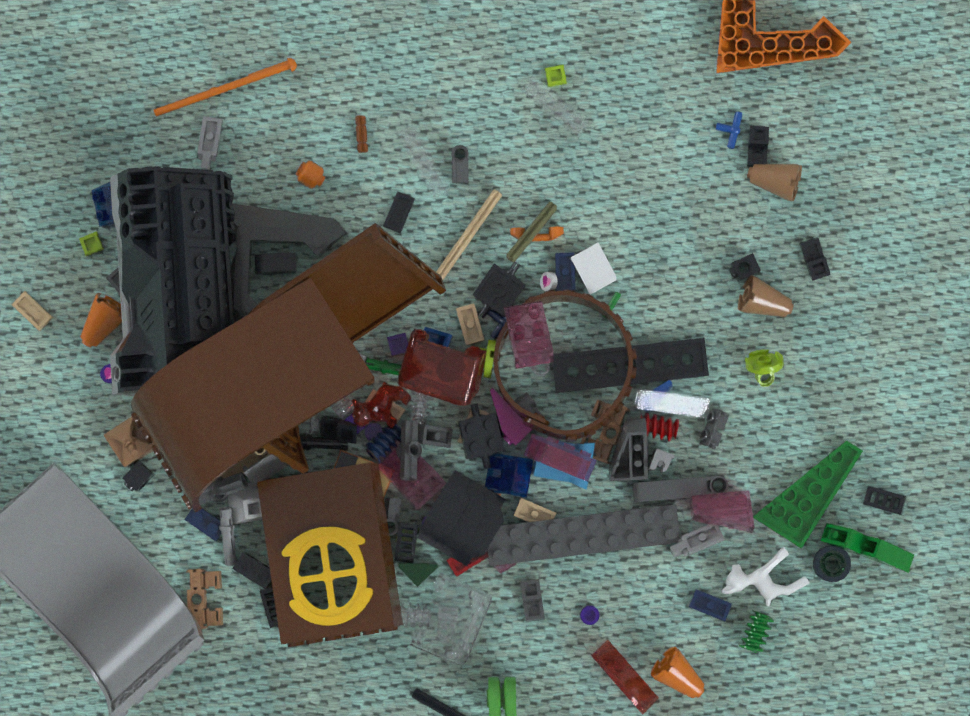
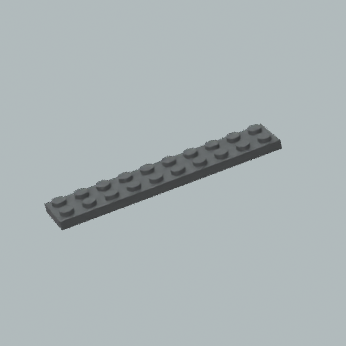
(584, 535)

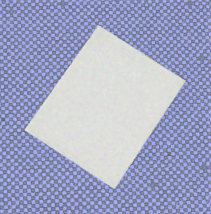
(594, 268)

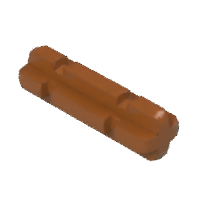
(361, 133)

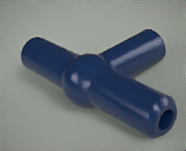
(498, 318)

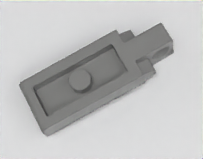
(209, 141)
(697, 540)

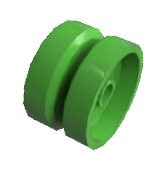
(501, 697)

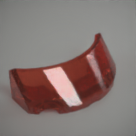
(624, 676)

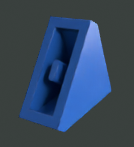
(439, 337)

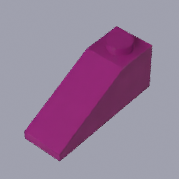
(510, 421)

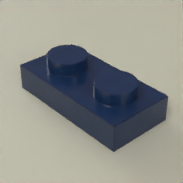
(565, 271)
(205, 523)
(710, 605)

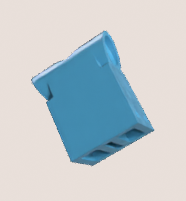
(548, 472)

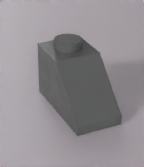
(434, 435)

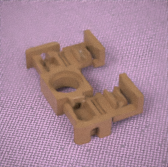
(604, 448)
(197, 583)

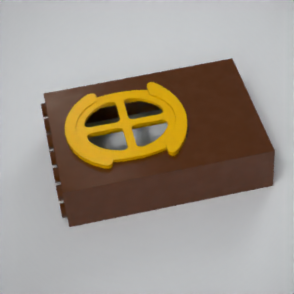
(322, 509)

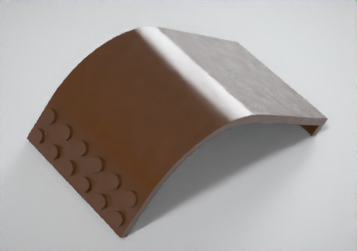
(364, 287)
(247, 388)

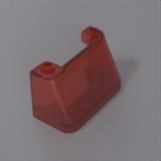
(441, 370)

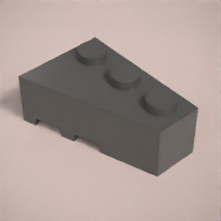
(630, 454)

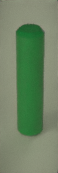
(613, 301)

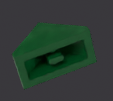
(418, 571)

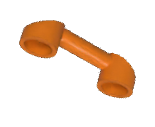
(553, 233)

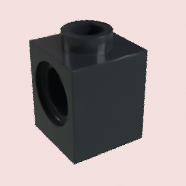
(752, 264)
(137, 477)

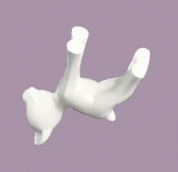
(760, 578)

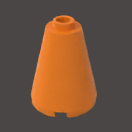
(101, 320)
(678, 674)

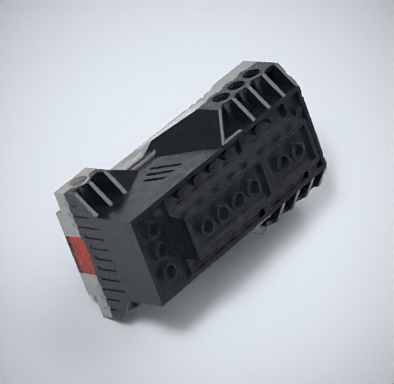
(172, 266)

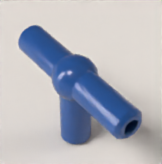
(734, 130)

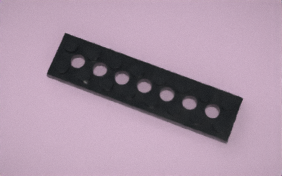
(618, 355)

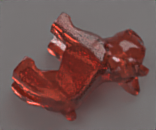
(380, 405)

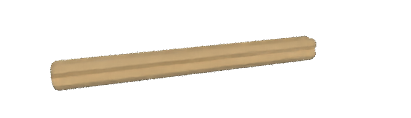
(469, 233)

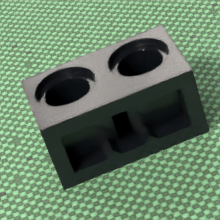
(253, 570)

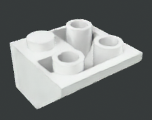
(245, 505)

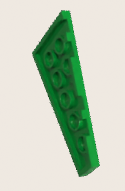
(804, 502)

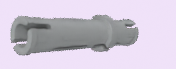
(228, 535)

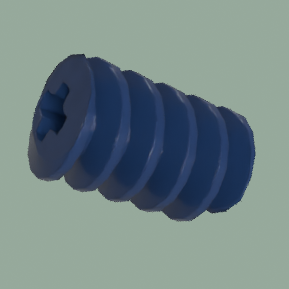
(383, 442)

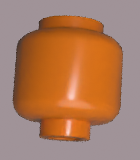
(310, 174)

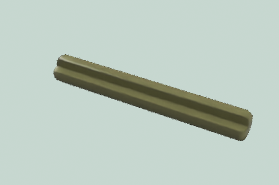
(531, 231)

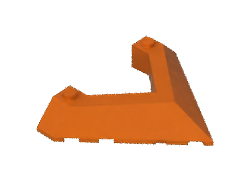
(746, 48)

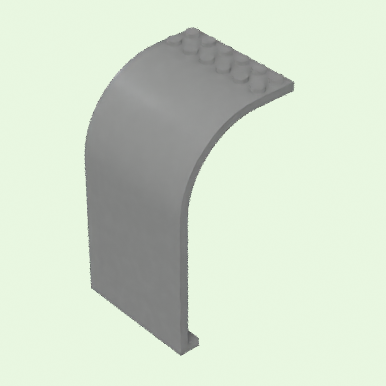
(94, 589)

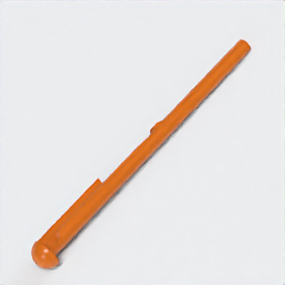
(255, 76)

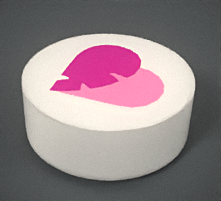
(548, 281)

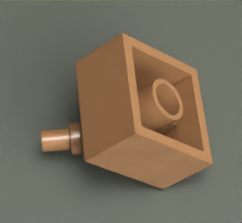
(128, 442)

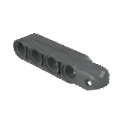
(676, 488)

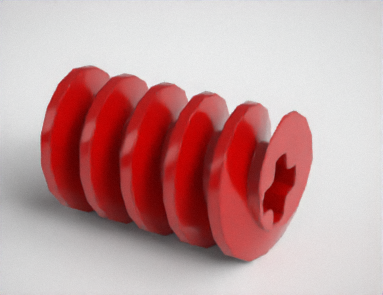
(661, 427)

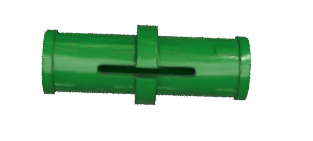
(383, 366)

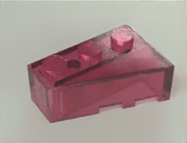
(560, 457)
(724, 509)

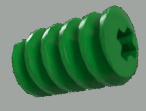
(756, 633)

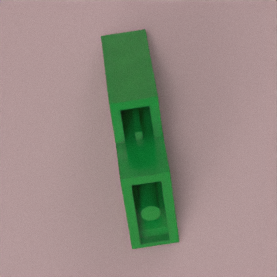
(867, 546)

